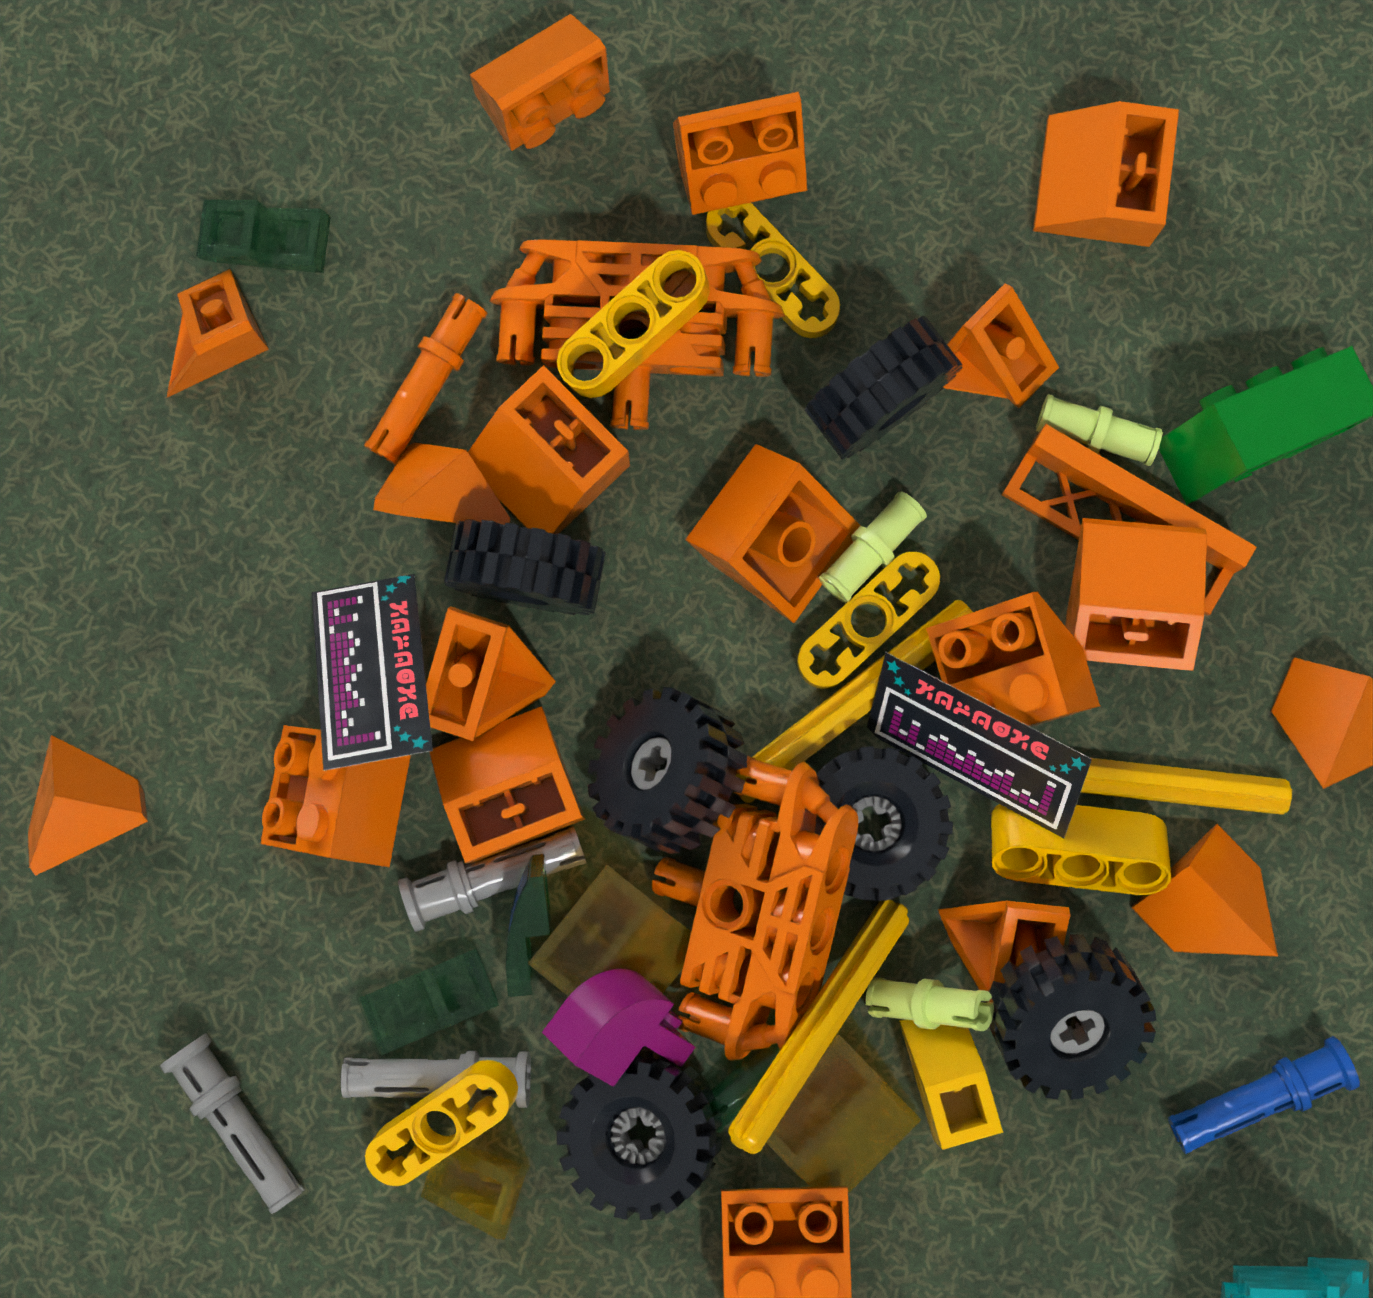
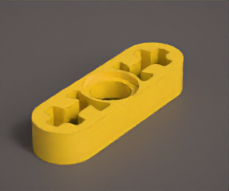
(812, 289)
(911, 601)
(452, 1100)

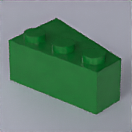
(1267, 421)

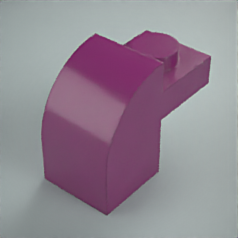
(610, 1022)

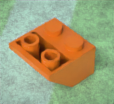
(544, 82)
(742, 153)
(1107, 173)
(547, 454)
(1138, 593)
(1016, 660)
(505, 786)
(332, 812)
(786, 1242)

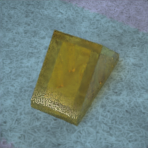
(478, 1188)

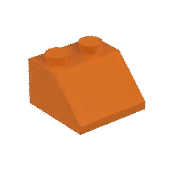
(774, 531)

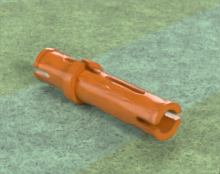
(433, 366)

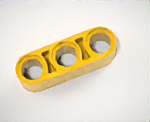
(643, 295)
(1099, 852)

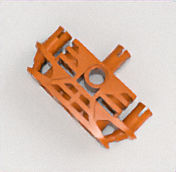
(598, 272)
(789, 915)

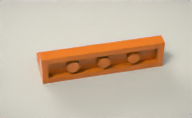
(1125, 494)

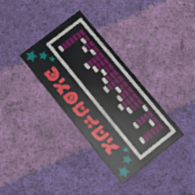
(370, 672)
(977, 745)

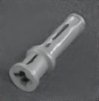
(465, 885)
(422, 1076)
(217, 1099)

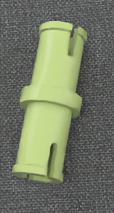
(1101, 429)
(873, 546)
(930, 1004)

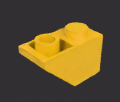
(951, 1084)

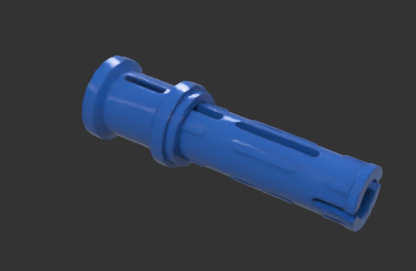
(1288, 1086)

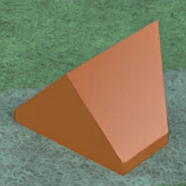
(213, 332)
(1001, 351)
(439, 486)
(480, 675)
(1327, 718)
(80, 806)
(1212, 902)
(996, 933)

